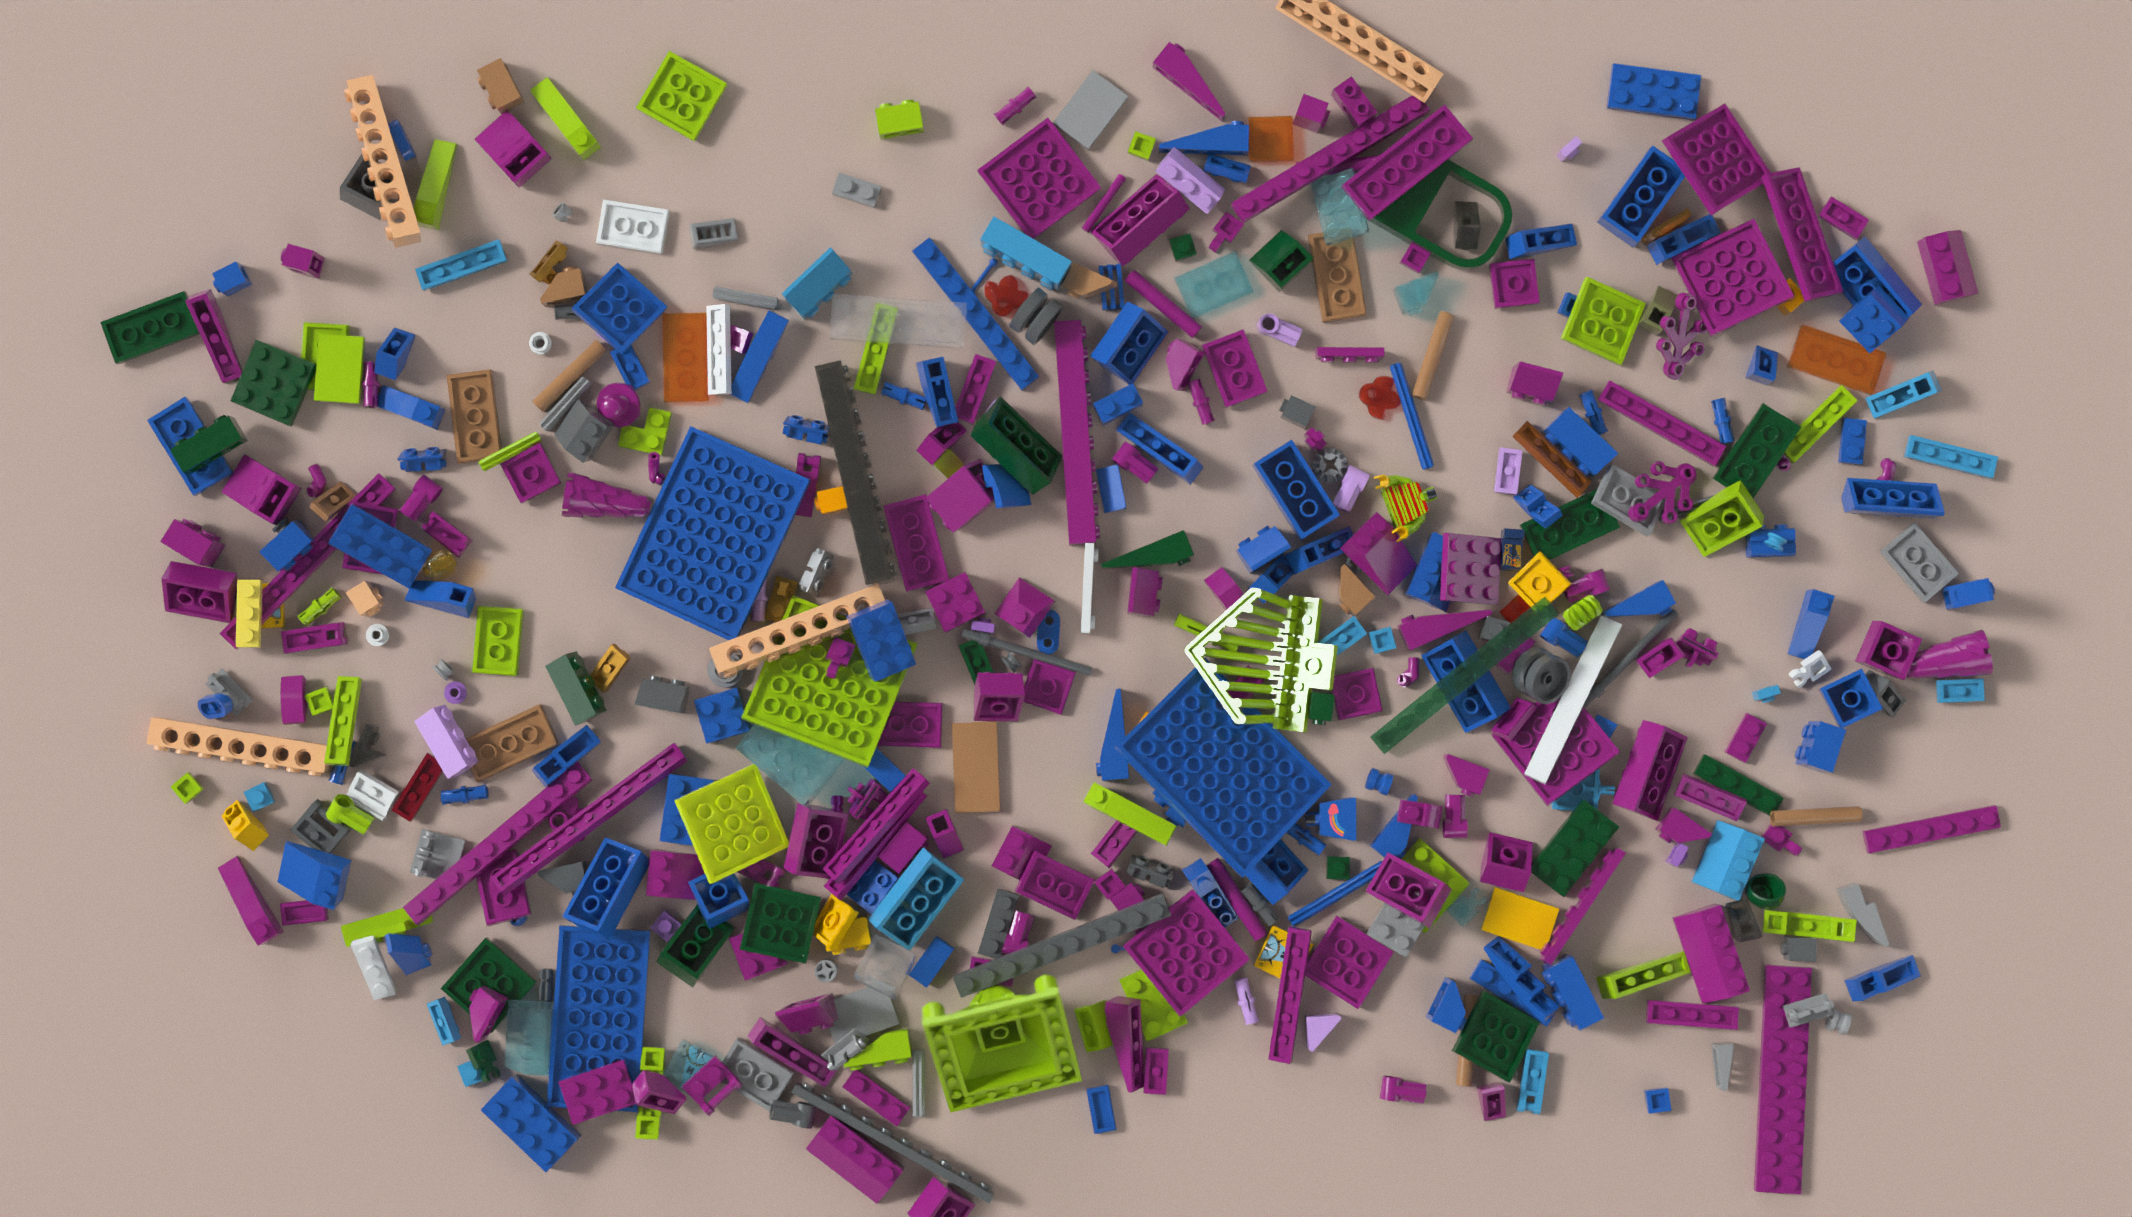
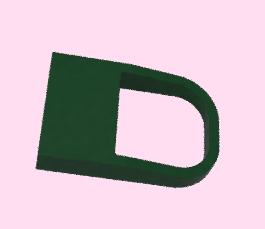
(1407, 212)

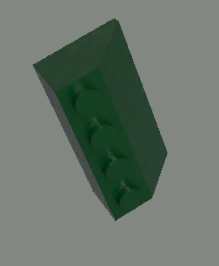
(1017, 446)

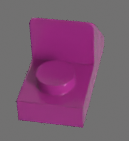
(1660, 657)

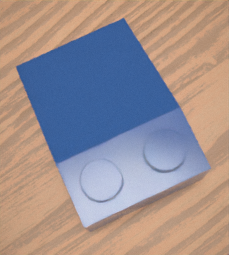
(314, 874)

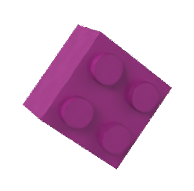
(192, 542)
(955, 602)

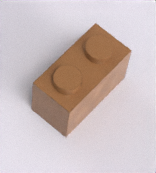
(500, 86)

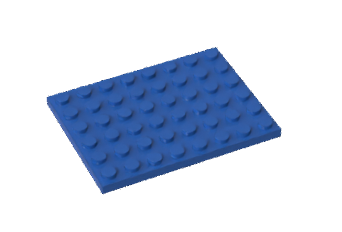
(713, 534)
(1223, 777)

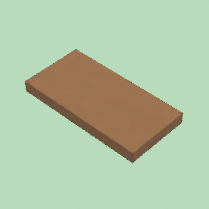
(1337, 279)
(474, 415)
(511, 742)
(975, 767)

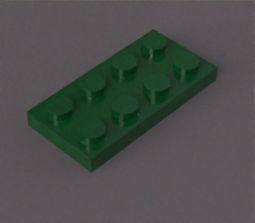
(149, 328)
(1757, 450)
(1577, 526)
(1573, 847)

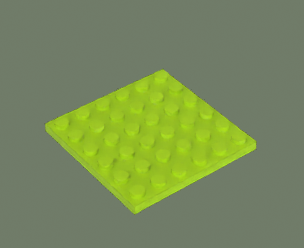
(823, 712)

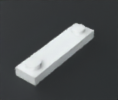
(719, 349)
(1087, 620)

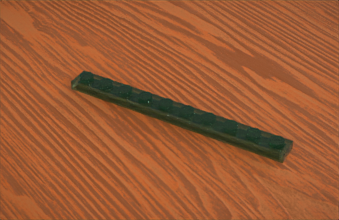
(1465, 674)

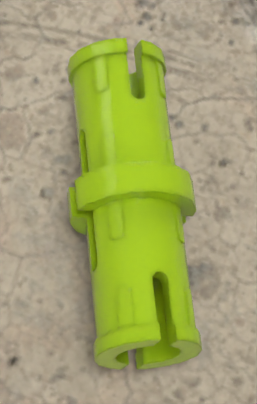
(319, 606)

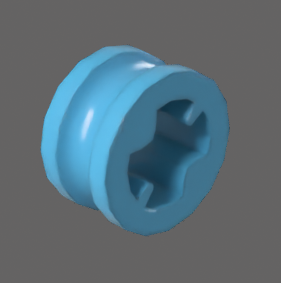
(1775, 542)

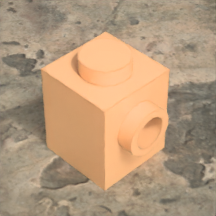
(366, 598)

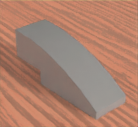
(1864, 912)

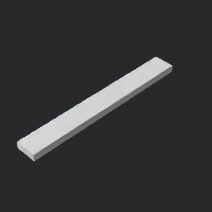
(1573, 700)

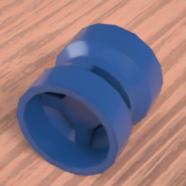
(1379, 781)

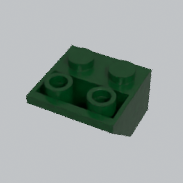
(1281, 260)

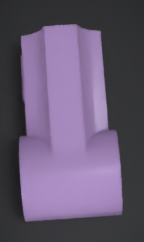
(1281, 330)
(1352, 484)

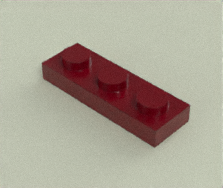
(418, 788)

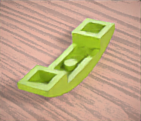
(1809, 925)
(648, 1119)

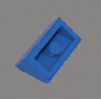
(1111, 489)

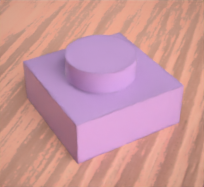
(1570, 149)

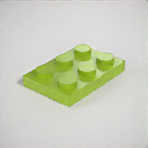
(1156, 1013)

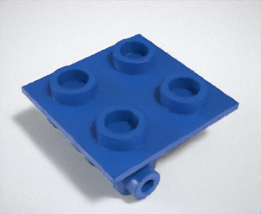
(872, 887)

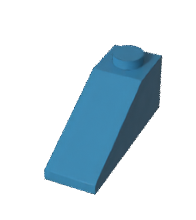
(1903, 394)

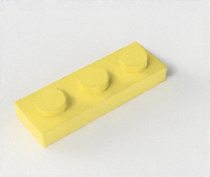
(249, 613)

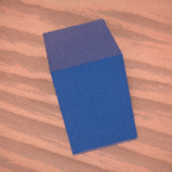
(1762, 366)

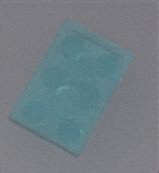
(1337, 212)
(1213, 285)

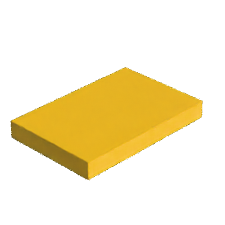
(1519, 918)

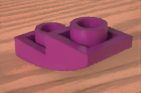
(292, 700)

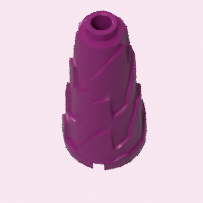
(598, 499)
(1961, 657)

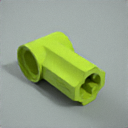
(343, 811)

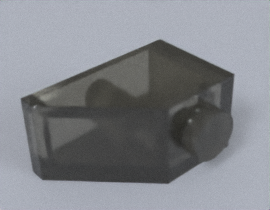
(1466, 225)

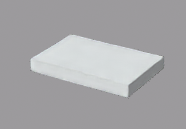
(632, 227)

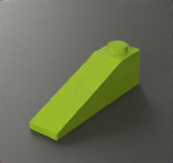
(565, 118)
(434, 185)
(1129, 814)
(1642, 976)

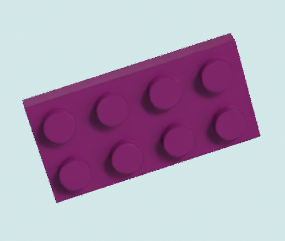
(916, 543)

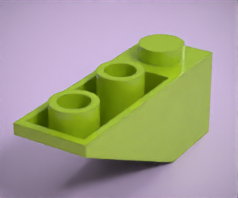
(889, 1046)

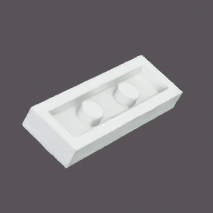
(373, 967)

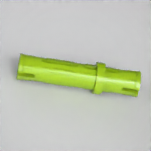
(1197, 628)

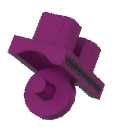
(1695, 651)
(862, 796)

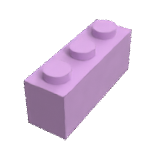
(1190, 180)
(446, 741)

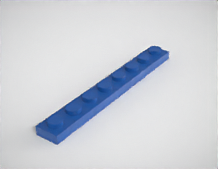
(976, 314)

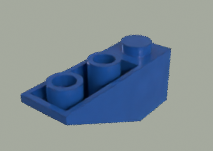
(1968, 593)
(443, 596)
(1210, 892)

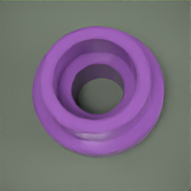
(462, 692)

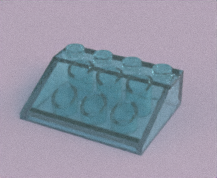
(790, 763)

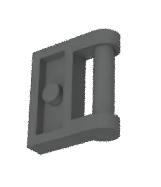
(316, 834)

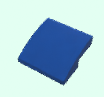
(1006, 489)

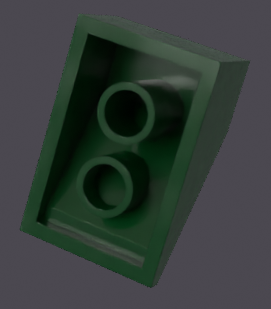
(693, 947)

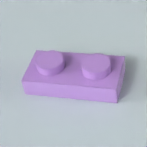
(1508, 471)

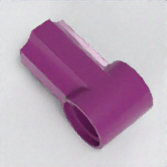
(1130, 459)
(424, 493)
(1590, 584)
(1455, 823)
(1019, 932)
(1398, 1089)

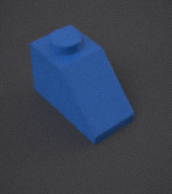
(394, 353)
(1274, 576)
(408, 952)

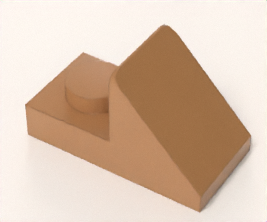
(332, 501)

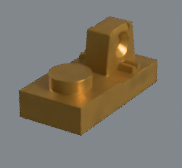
(543, 270)
(780, 598)
(609, 667)

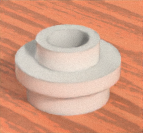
(540, 336)
(384, 635)

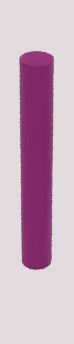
(1097, 212)

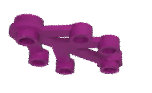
(1674, 364)
(1666, 491)

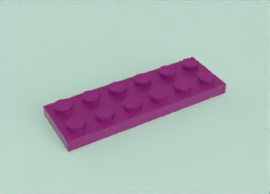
(1407, 162)
(1802, 234)

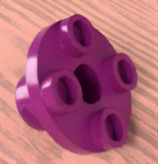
(619, 404)

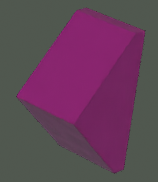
(1492, 1101)

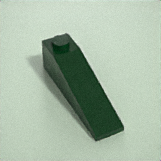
(1161, 552)

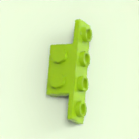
(391, 922)

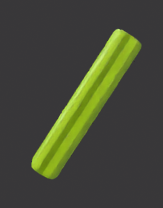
(509, 451)

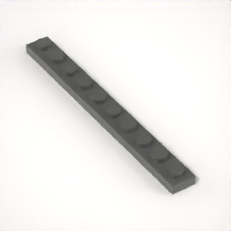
(1061, 945)
(902, 1146)

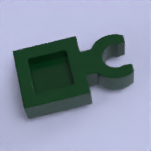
(482, 1058)

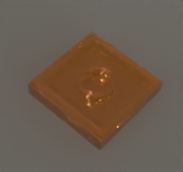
(1270, 139)
(1666, 227)

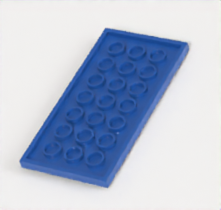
(597, 1004)

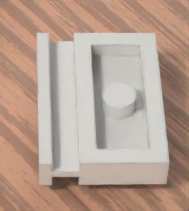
(372, 795)

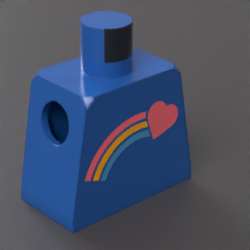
(1335, 818)

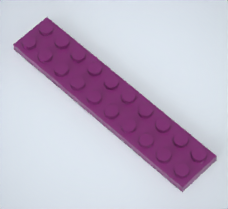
(1782, 1083)

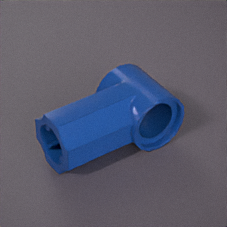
(1559, 635)

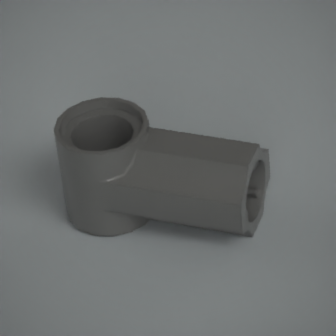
(799, 1114)

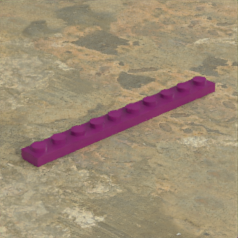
(1329, 158)
(288, 582)
(589, 819)
(497, 843)

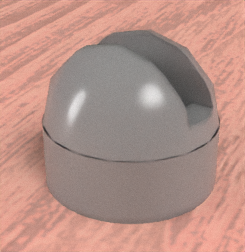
(561, 212)

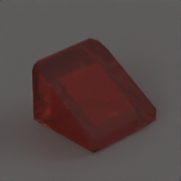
(1514, 608)

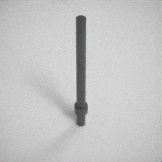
(985, 639)
(1598, 688)

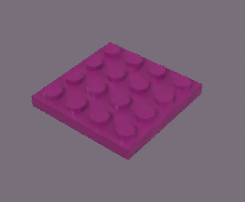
(1717, 158)
(1039, 179)
(1732, 277)
(1581, 756)
(1186, 953)

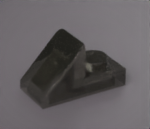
(364, 753)
(1743, 921)

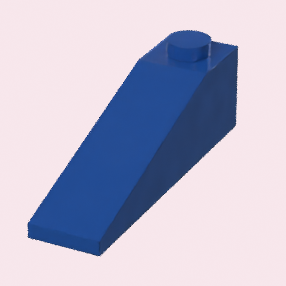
(1221, 140)
(1160, 448)
(1112, 764)

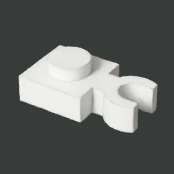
(1812, 668)

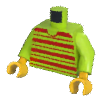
(1405, 503)

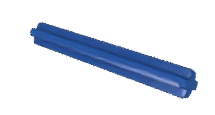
(1411, 416)
(1333, 895)

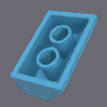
(817, 284)
(1728, 860)

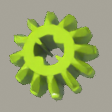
(1582, 612)

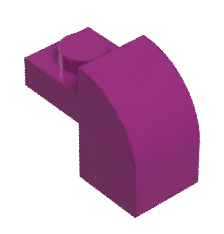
(1419, 813)

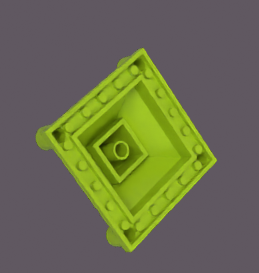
(1001, 1045)

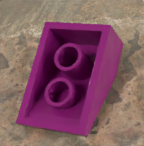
(1379, 554)
(671, 872)
(1408, 890)
(808, 1014)

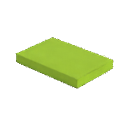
(310, 340)
(339, 369)
(497, 640)

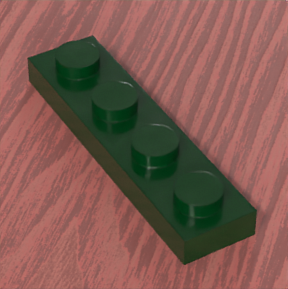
(1737, 784)

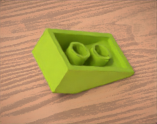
(1723, 519)

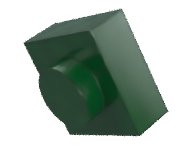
(1182, 247)
(1338, 867)

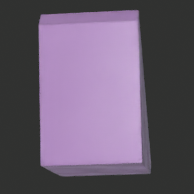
(1318, 1027)

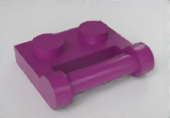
(707, 1079)

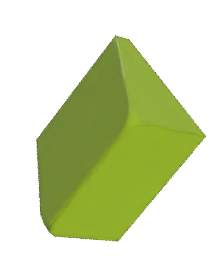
(948, 464)

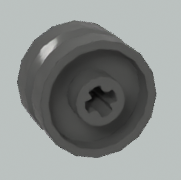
(1033, 314)
(1541, 675)

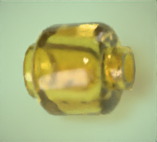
(439, 565)

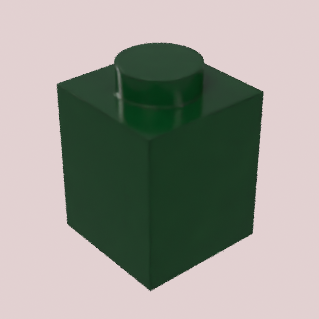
(1321, 708)

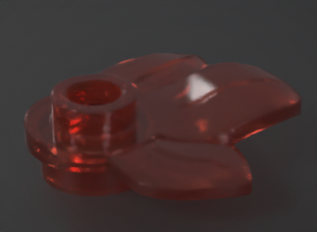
(1004, 292)
(1382, 398)

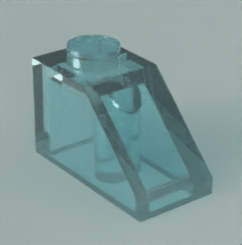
(1415, 294)

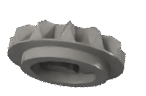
(1330, 475)
(723, 682)

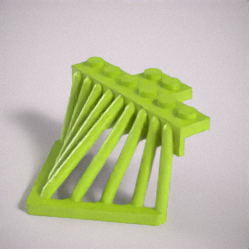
(1302, 666)

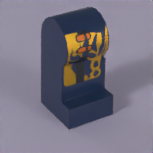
(1511, 549)

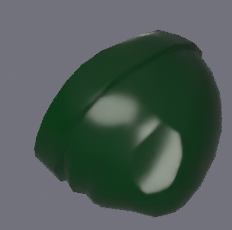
(1765, 891)

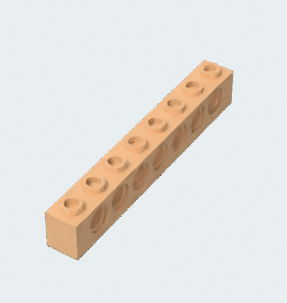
(1364, 45)
(366, 90)
(785, 628)
(161, 729)

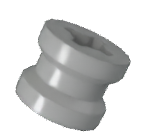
(825, 973)
(1838, 1022)

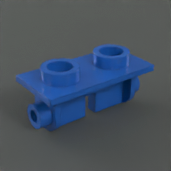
(797, 426)
(431, 457)

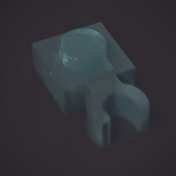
(1464, 909)

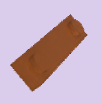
(1552, 459)

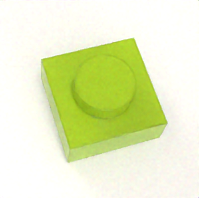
(1141, 146)
(319, 701)
(187, 788)

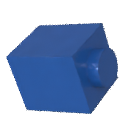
(231, 279)

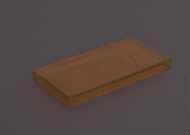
(685, 357)
(1836, 360)

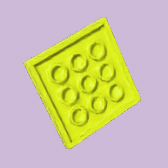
(732, 823)

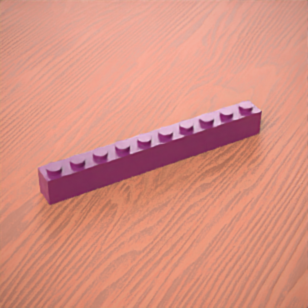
(1075, 432)

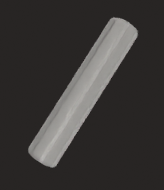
(745, 298)
(565, 404)
(918, 1083)

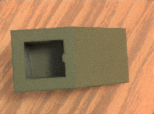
(1660, 305)

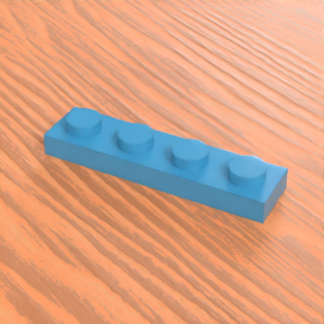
(461, 265)
(1951, 457)

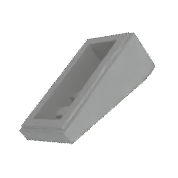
(705, 242)
(1722, 1060)

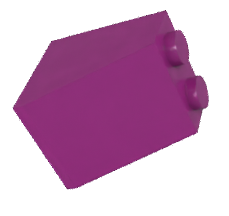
(962, 496)

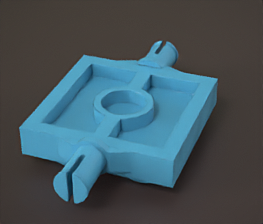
(1588, 789)

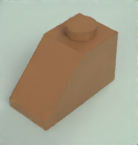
(1086, 282)
(565, 287)
(1352, 592)

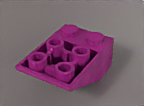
(513, 148)
(261, 490)

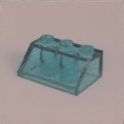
(529, 1036)

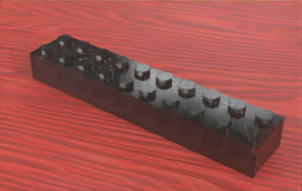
(854, 473)

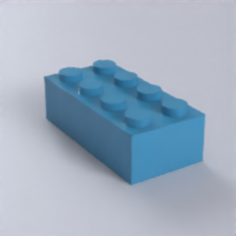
(1025, 253)
(916, 899)

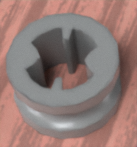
(443, 669)

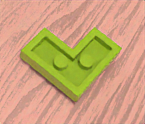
(650, 438)

